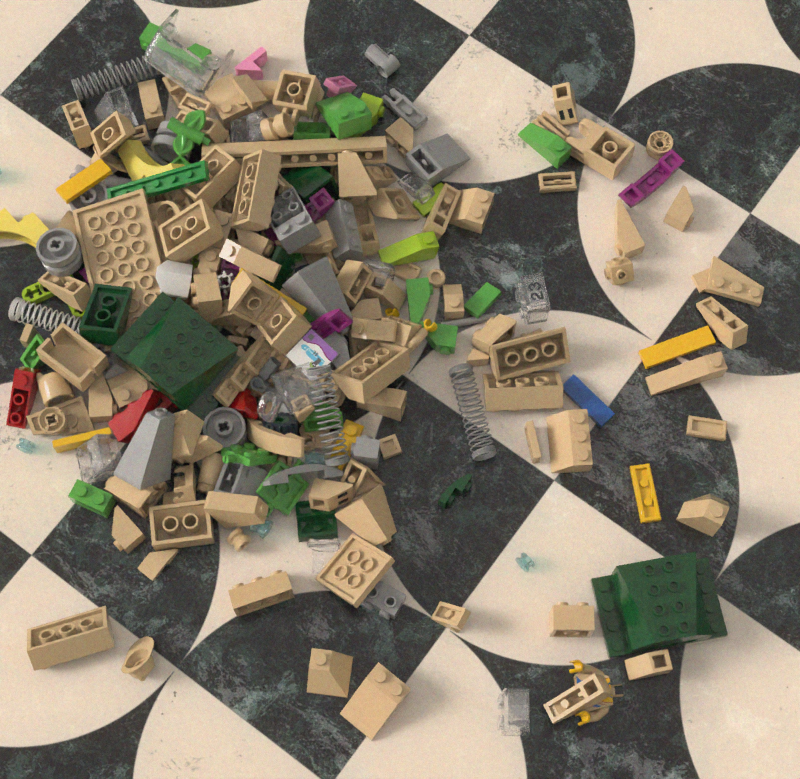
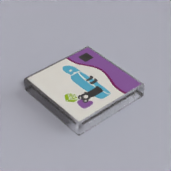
(312, 349)

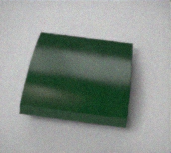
(315, 523)

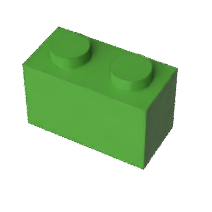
(92, 498)

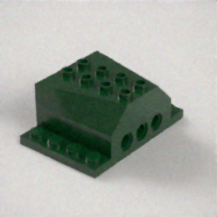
(178, 354)
(658, 605)

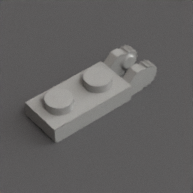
(405, 109)

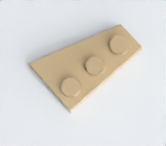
(732, 284)

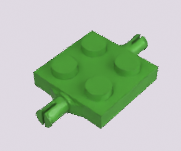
(247, 455)
(285, 495)

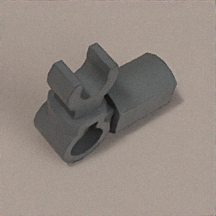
(261, 382)

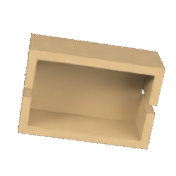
(73, 357)

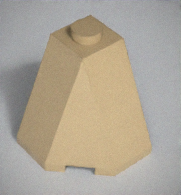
(353, 179)
(132, 497)
(704, 513)
(369, 517)

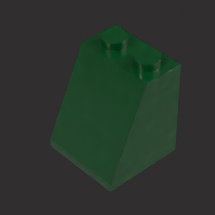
(310, 180)

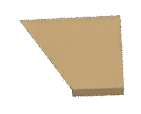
(361, 477)

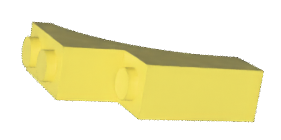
(138, 161)
(27, 230)

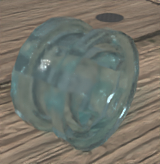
(25, 446)
(525, 562)

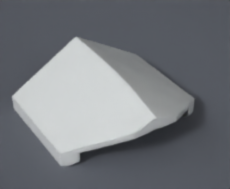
(174, 278)

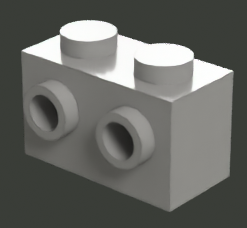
(366, 451)
(385, 600)

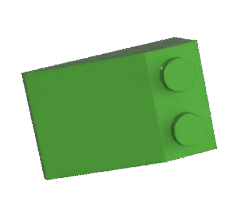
(345, 114)

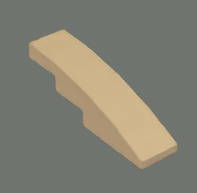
(243, 371)

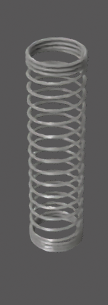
(75, 82)
(490, 450)
(335, 460)

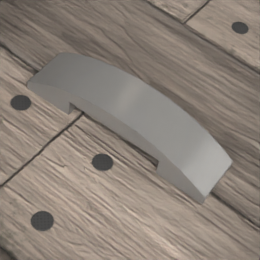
(322, 471)

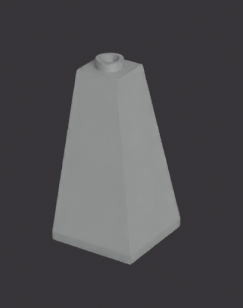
(318, 290)
(149, 452)

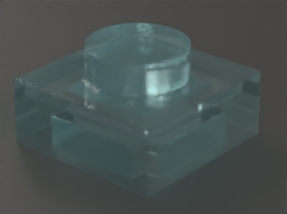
(315, 458)

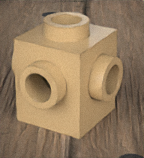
(619, 271)

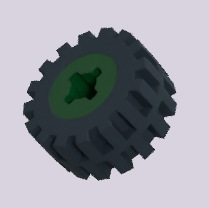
(283, 424)

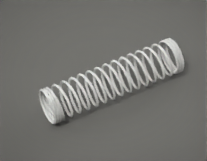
(20, 310)

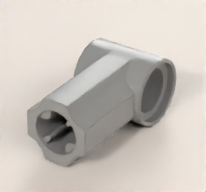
(385, 63)

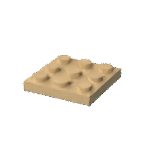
(354, 570)

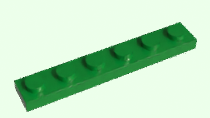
(165, 181)

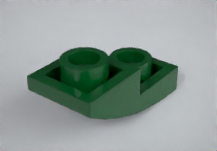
(459, 487)

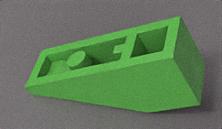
(547, 144)
(418, 298)

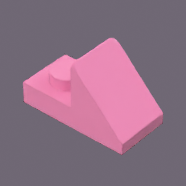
(252, 63)
(338, 85)

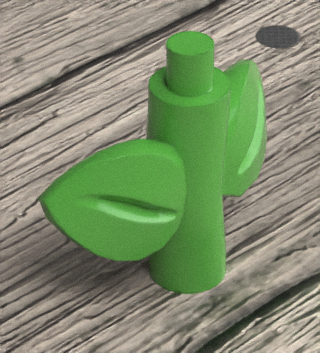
(188, 132)

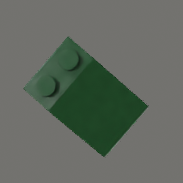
(106, 314)

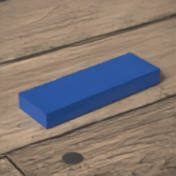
(586, 399)

